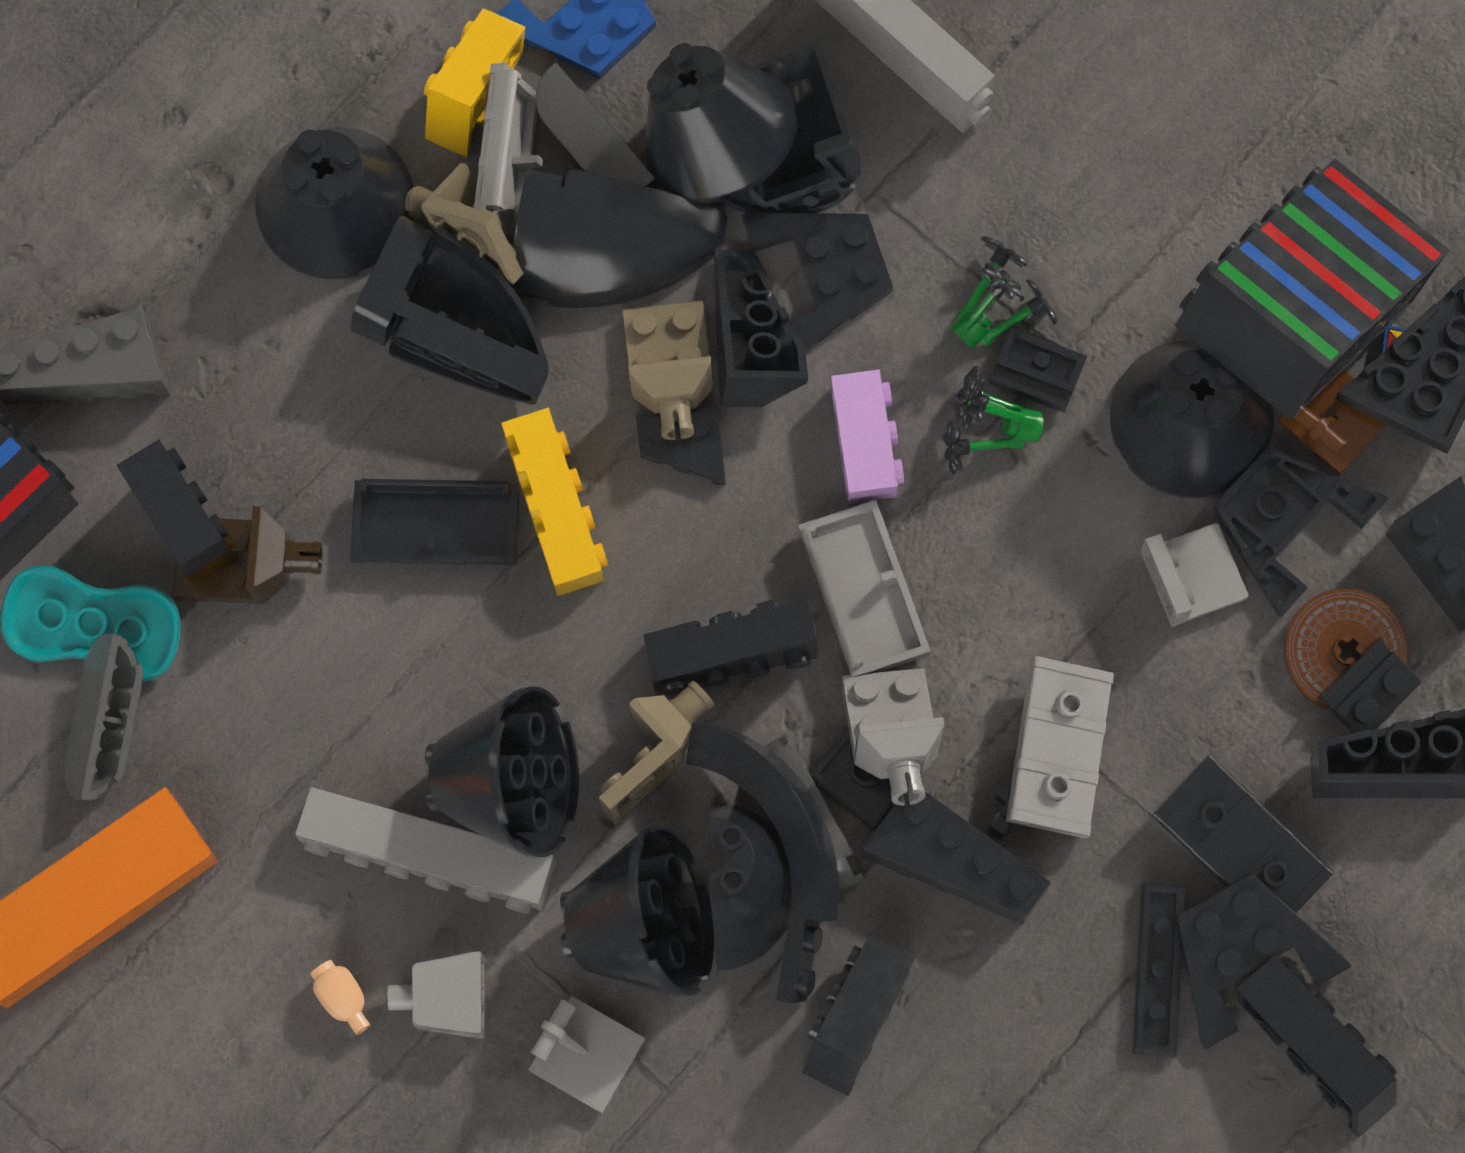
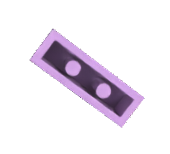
(866, 436)

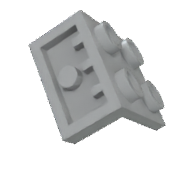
(1193, 573)

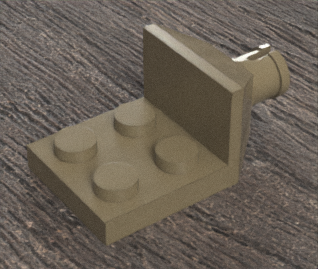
(452, 210)
(669, 362)
(669, 730)

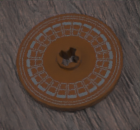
(1332, 619)

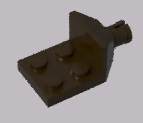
(254, 566)

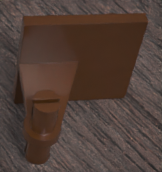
(1333, 428)

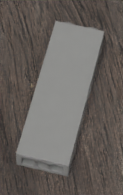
(920, 56)

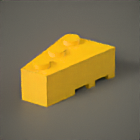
(462, 85)

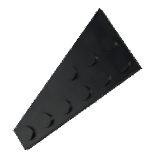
(1420, 377)

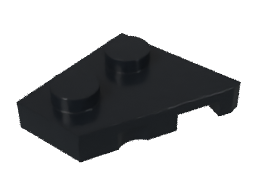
(696, 454)

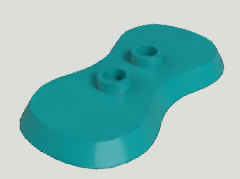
(58, 617)

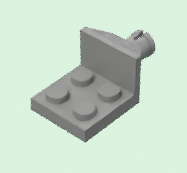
(893, 728)

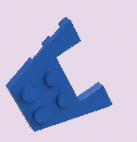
(586, 32)

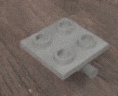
(584, 1053)

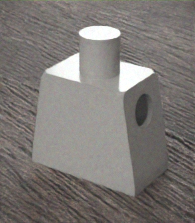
(445, 995)

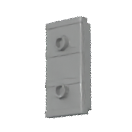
(506, 146)
(864, 589)
(1059, 747)

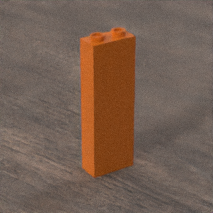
(96, 892)

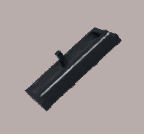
(435, 521)
(1239, 835)

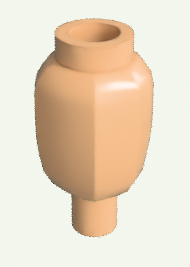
(340, 995)

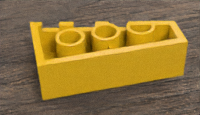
(553, 501)

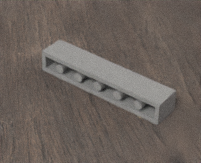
(423, 849)

